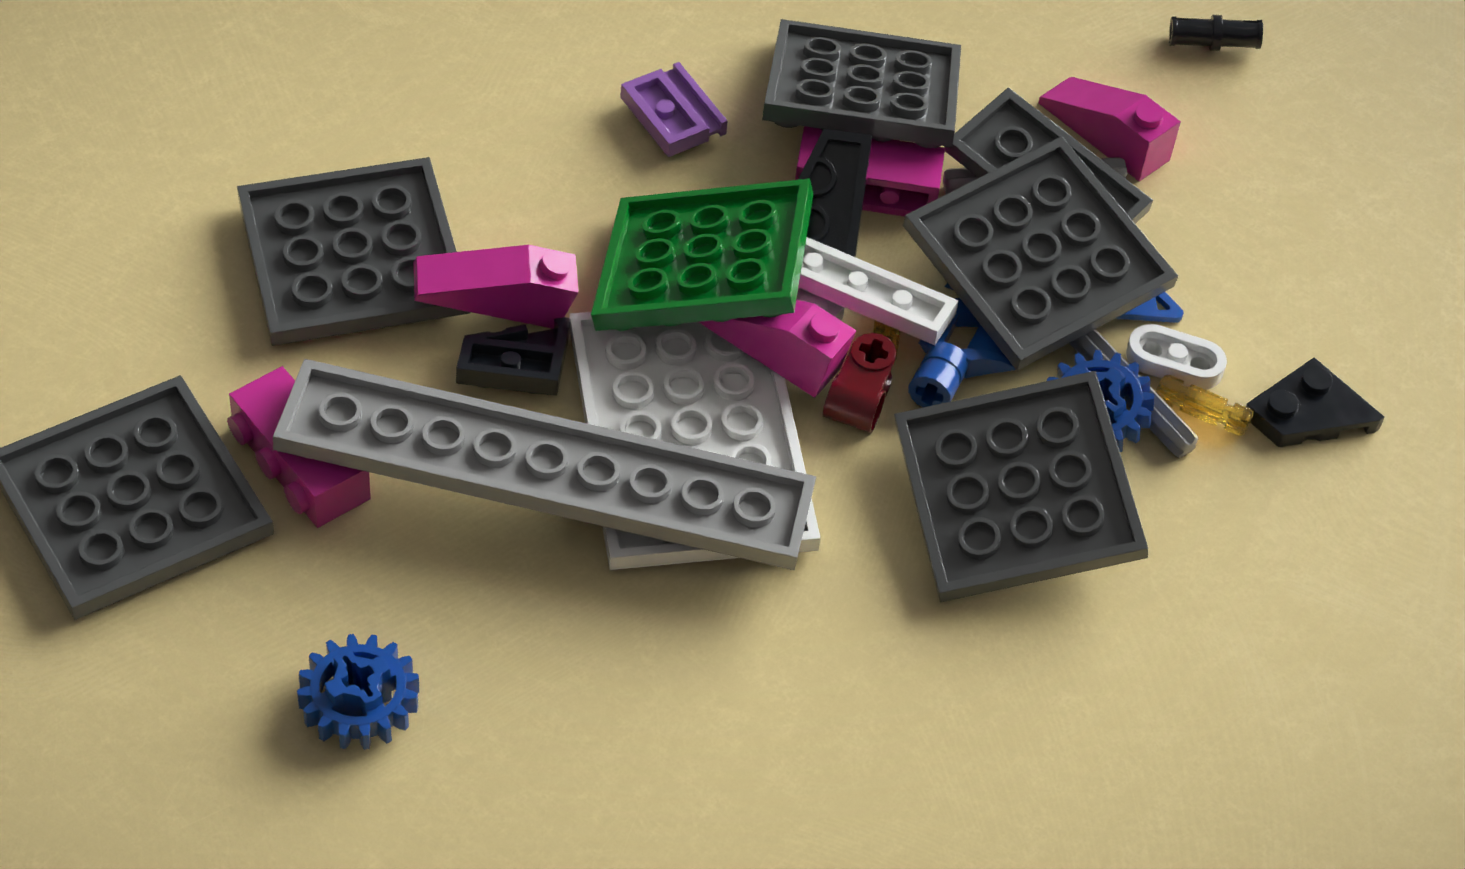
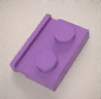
(673, 109)

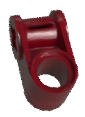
(862, 383)

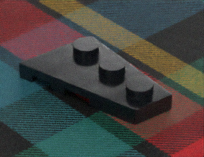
(838, 184)

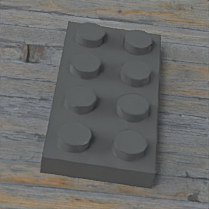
(1014, 128)

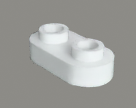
(1178, 354)

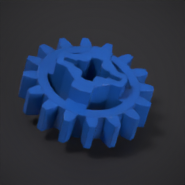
(1115, 384)
(357, 694)

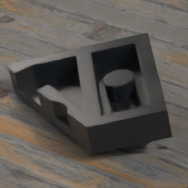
(515, 359)
(1311, 406)

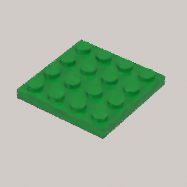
(704, 256)

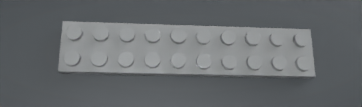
(546, 463)

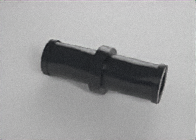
(1216, 32)

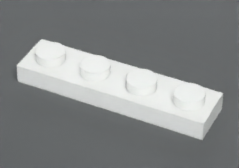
(875, 292)

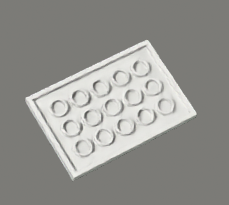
(690, 392)

